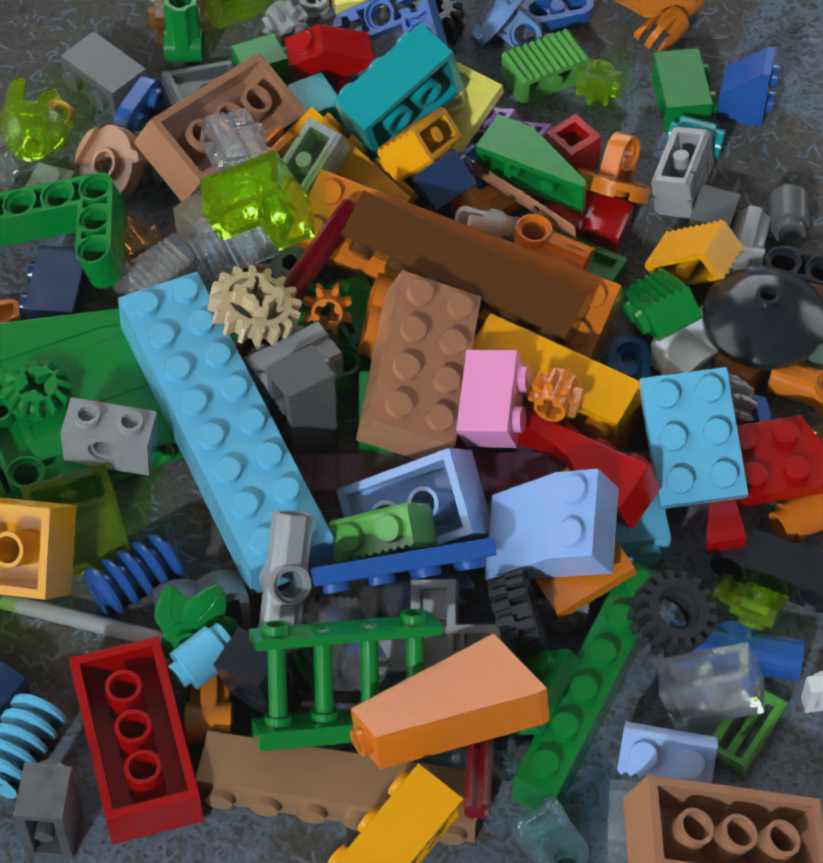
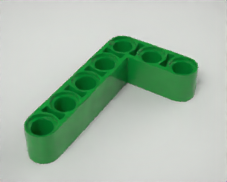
(66, 206)

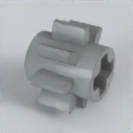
(284, 20)

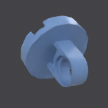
(503, 19)

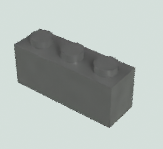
(304, 401)

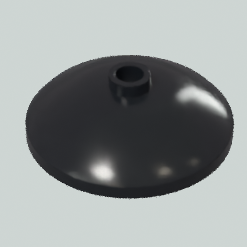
(762, 331)

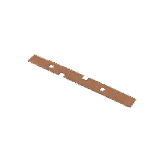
(523, 199)

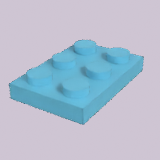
(693, 437)

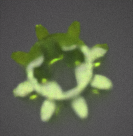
(598, 82)

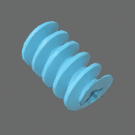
(21, 734)

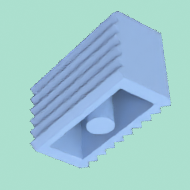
(667, 753)

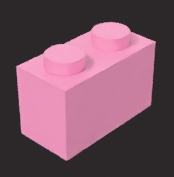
(493, 398)

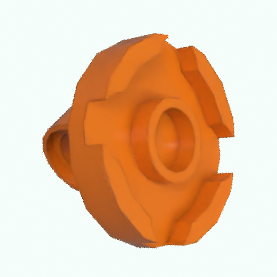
(618, 171)

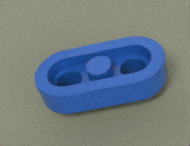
(558, 13)
(140, 103)
(632, 348)

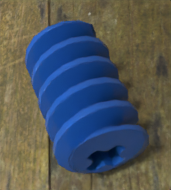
(133, 572)

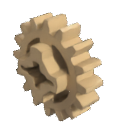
(254, 305)

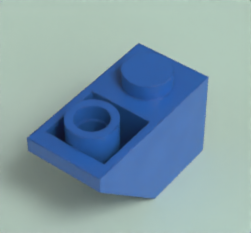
(746, 88)

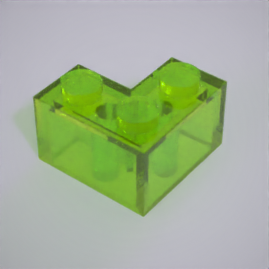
(257, 195)

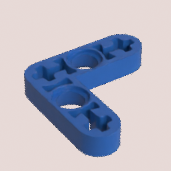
(400, 18)

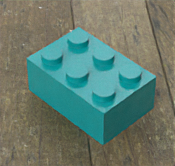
(399, 89)

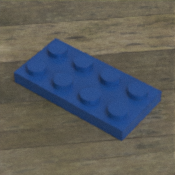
(419, 564)

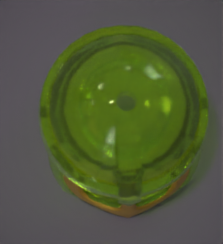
(34, 128)

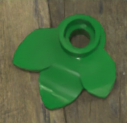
(184, 617)

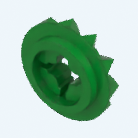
(31, 404)

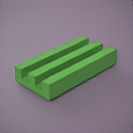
(728, 757)

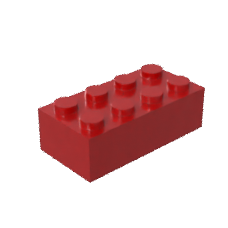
(136, 740)

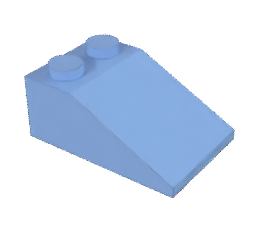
(443, 480)
(555, 526)

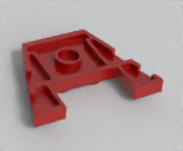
(779, 464)

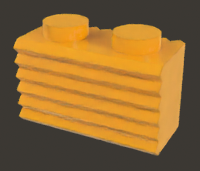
(419, 144)
(697, 253)

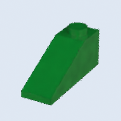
(530, 163)

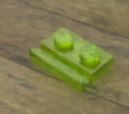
(752, 603)

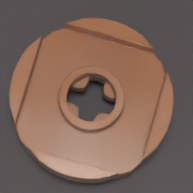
(119, 145)

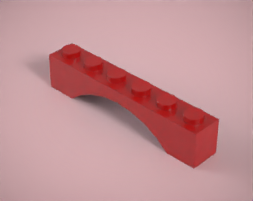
(568, 445)

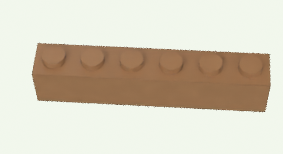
(309, 783)

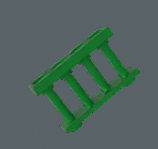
(326, 723)

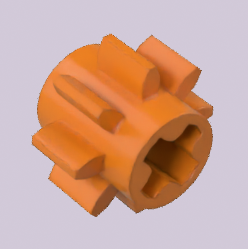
(320, 300)
(556, 394)

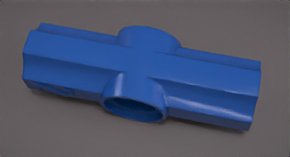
(775, 655)

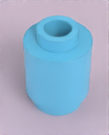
(196, 656)

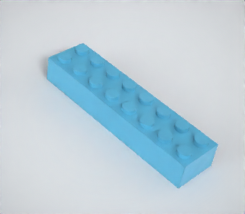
(219, 422)

